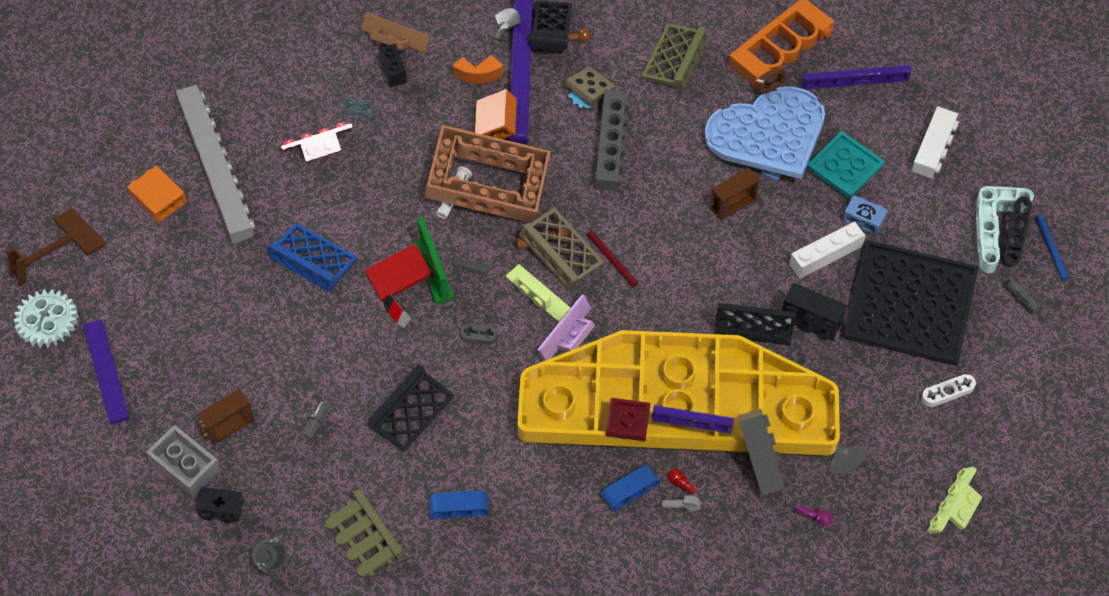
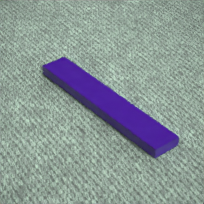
(856, 77)
(106, 372)

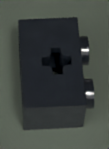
(392, 65)
(220, 504)

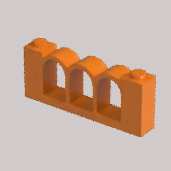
(804, 14)

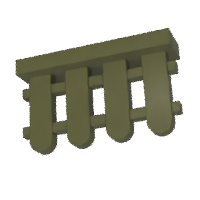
(363, 525)

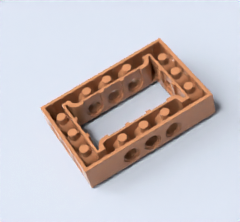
(493, 152)

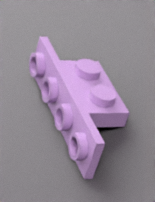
(569, 331)

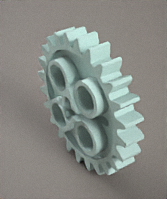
(46, 318)

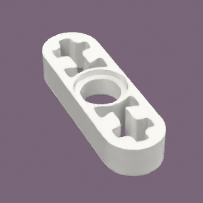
(952, 383)

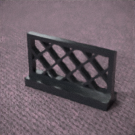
(761, 330)
(398, 397)

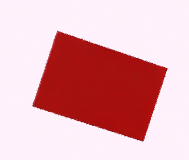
(399, 272)

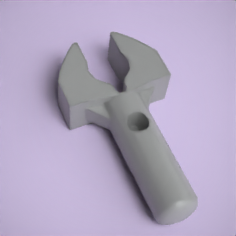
(690, 503)

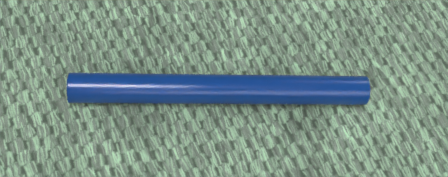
(1052, 247)

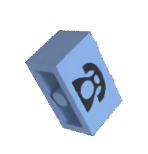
(865, 214)

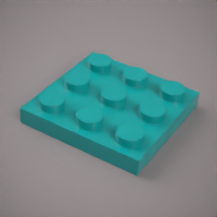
(845, 165)

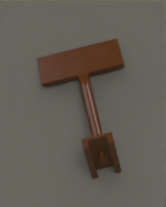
(76, 230)

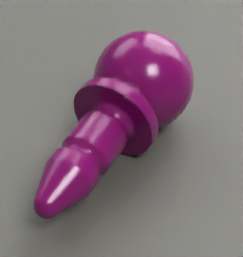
(822, 517)

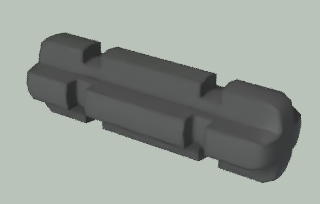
(471, 265)

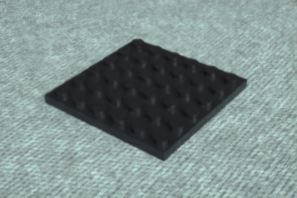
(911, 302)

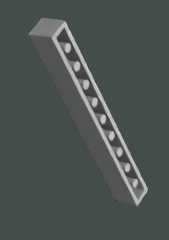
(215, 165)

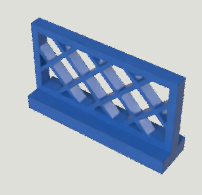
(303, 265)

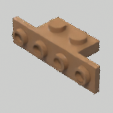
(390, 33)

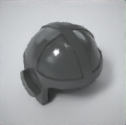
(269, 555)

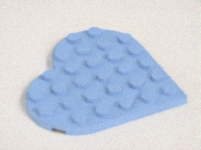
(771, 133)

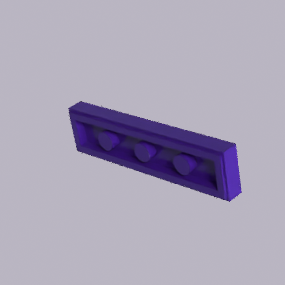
(692, 419)

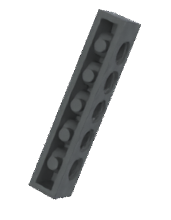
(612, 129)

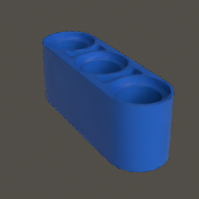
(629, 487)
(459, 504)

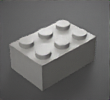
(183, 461)

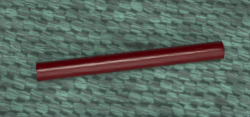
(611, 257)

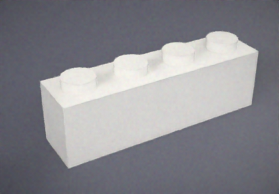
(934, 143)
(827, 250)

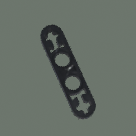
(1018, 232)

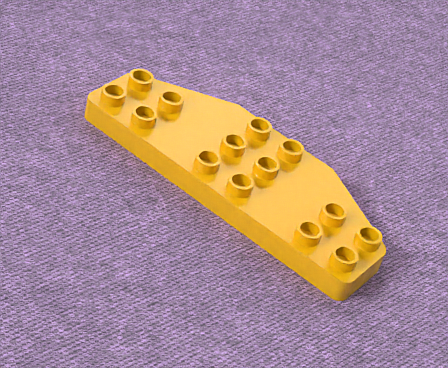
(703, 373)

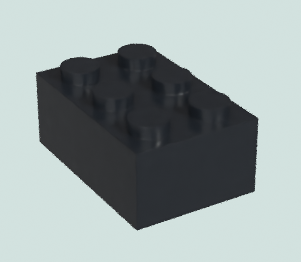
(814, 311)

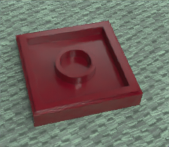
(628, 419)

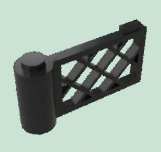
(550, 37)

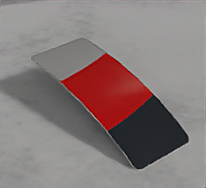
(396, 311)

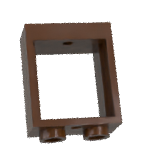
(734, 193)
(225, 417)

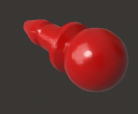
(676, 477)

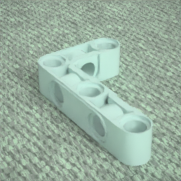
(986, 218)

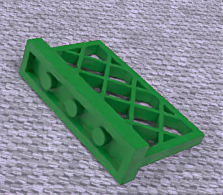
(438, 281)

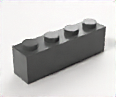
(761, 451)

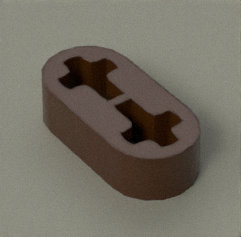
(770, 80)

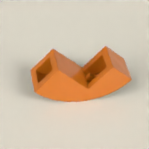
(485, 72)

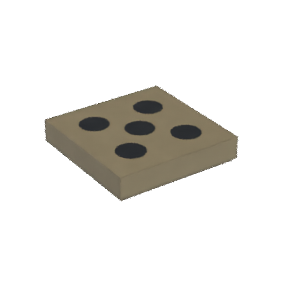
(589, 84)

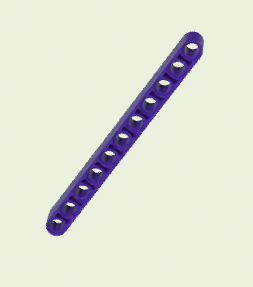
(521, 69)

